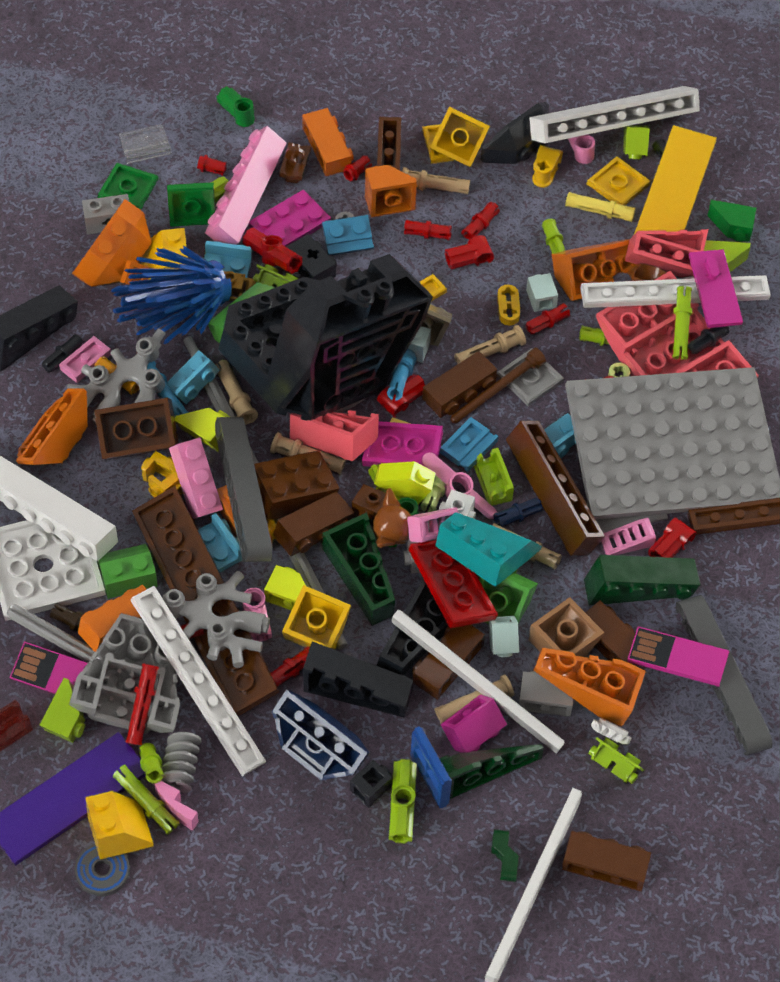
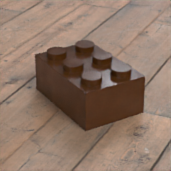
(136, 428)
(293, 483)

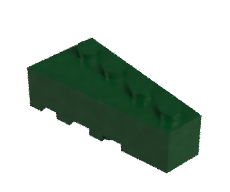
(359, 563)
(640, 579)

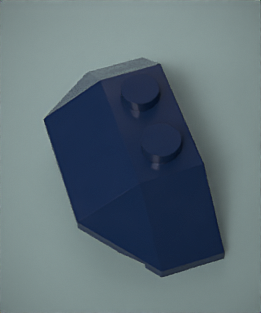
(317, 738)

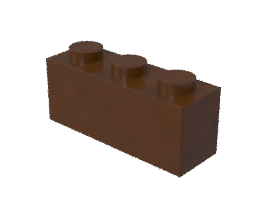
(389, 141)
(459, 384)
(305, 526)
(617, 635)
(435, 676)
(606, 860)

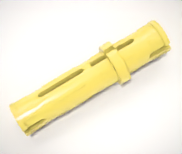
(606, 208)

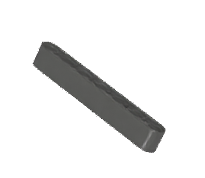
(243, 489)
(733, 691)

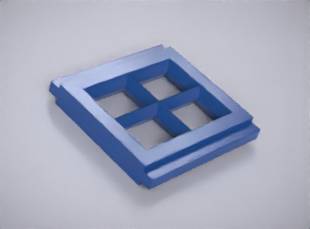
(430, 767)

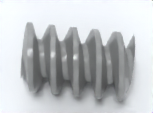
(179, 760)

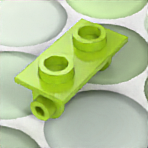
(269, 276)
(625, 765)

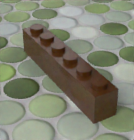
(555, 488)

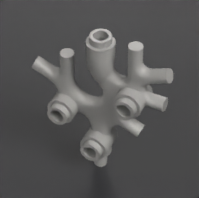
(127, 370)
(219, 629)

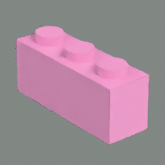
(195, 478)

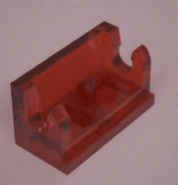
(13, 724)

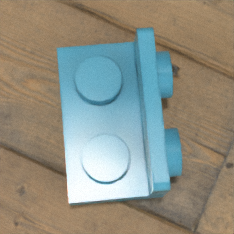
(233, 257)
(193, 377)
(561, 435)
(221, 543)

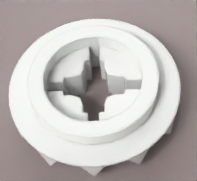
(611, 731)

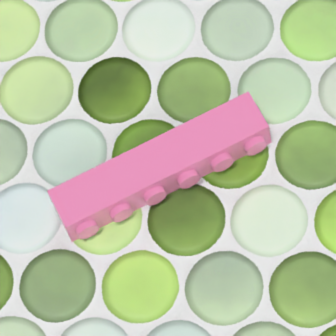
(246, 186)

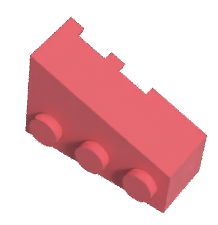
(666, 249)
(336, 433)

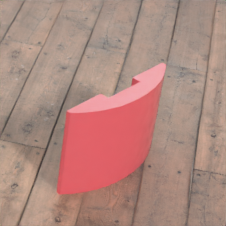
(645, 340)

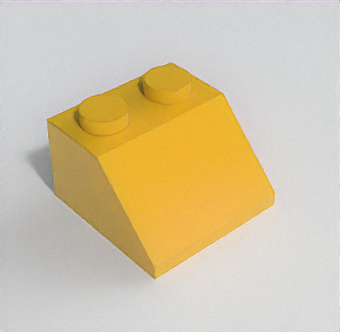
(460, 136)
(168, 239)
(316, 619)
(117, 824)

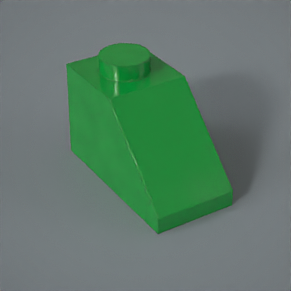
(733, 219)

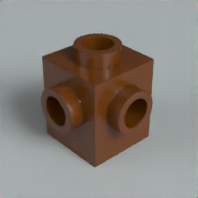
(368, 501)

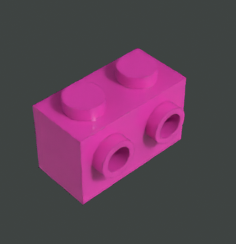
(474, 724)

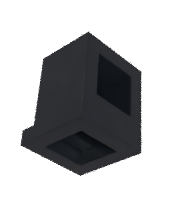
(371, 773)

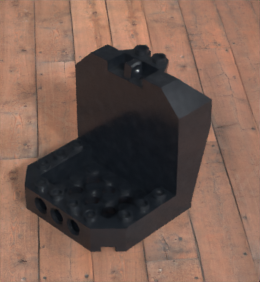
(329, 337)

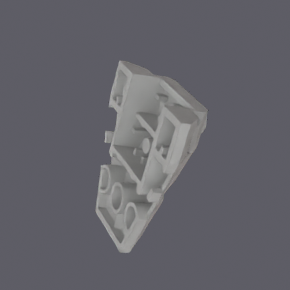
(114, 670)

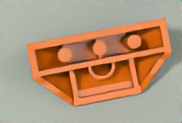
(121, 240)
(56, 430)

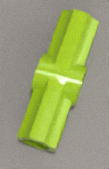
(402, 814)

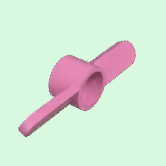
(448, 476)

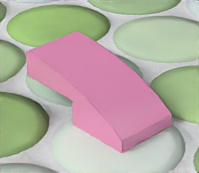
(172, 799)

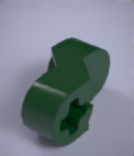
(505, 854)

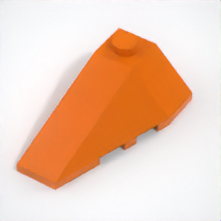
(590, 265)
(599, 685)

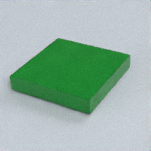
(129, 181)
(190, 203)

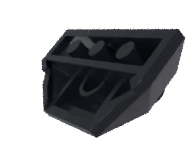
(514, 140)

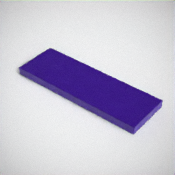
(61, 799)

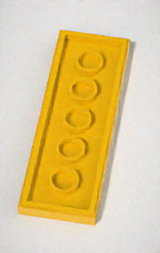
(677, 181)

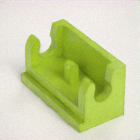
(494, 478)

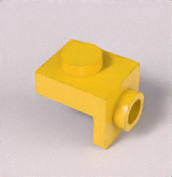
(159, 464)
(157, 487)

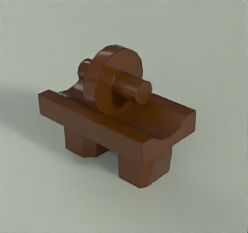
(294, 162)

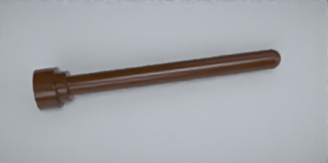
(534, 360)

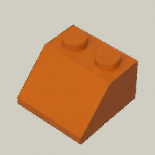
(389, 191)

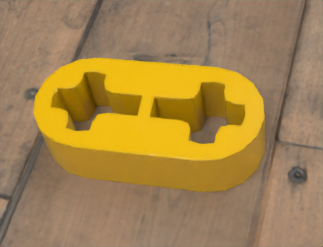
(513, 304)

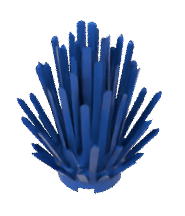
(195, 286)

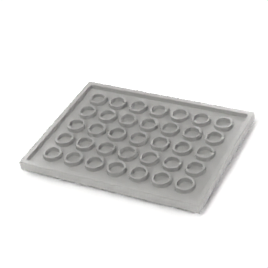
(672, 442)

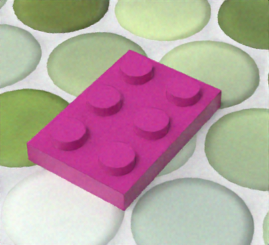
(291, 218)
(403, 443)

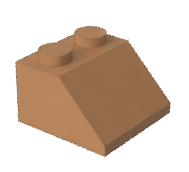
(566, 630)

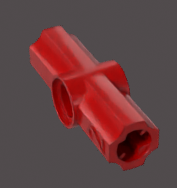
(272, 250)

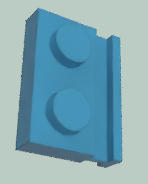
(347, 235)
(468, 443)

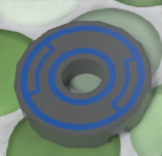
(101, 884)

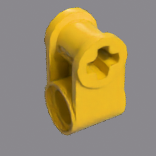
(546, 165)

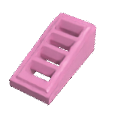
(418, 524)
(625, 531)

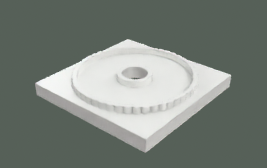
(67, 582)

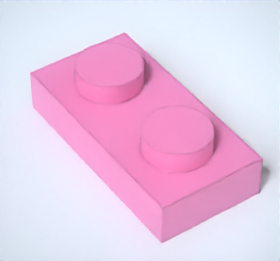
(86, 354)

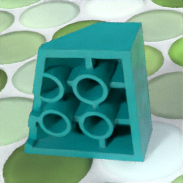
(484, 548)

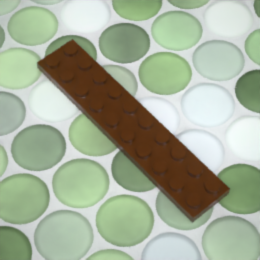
(182, 560)

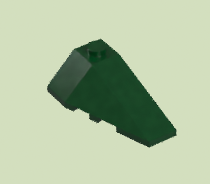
(477, 768)

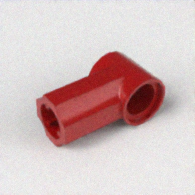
(475, 251)
(412, 390)
(673, 539)

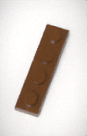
(735, 516)

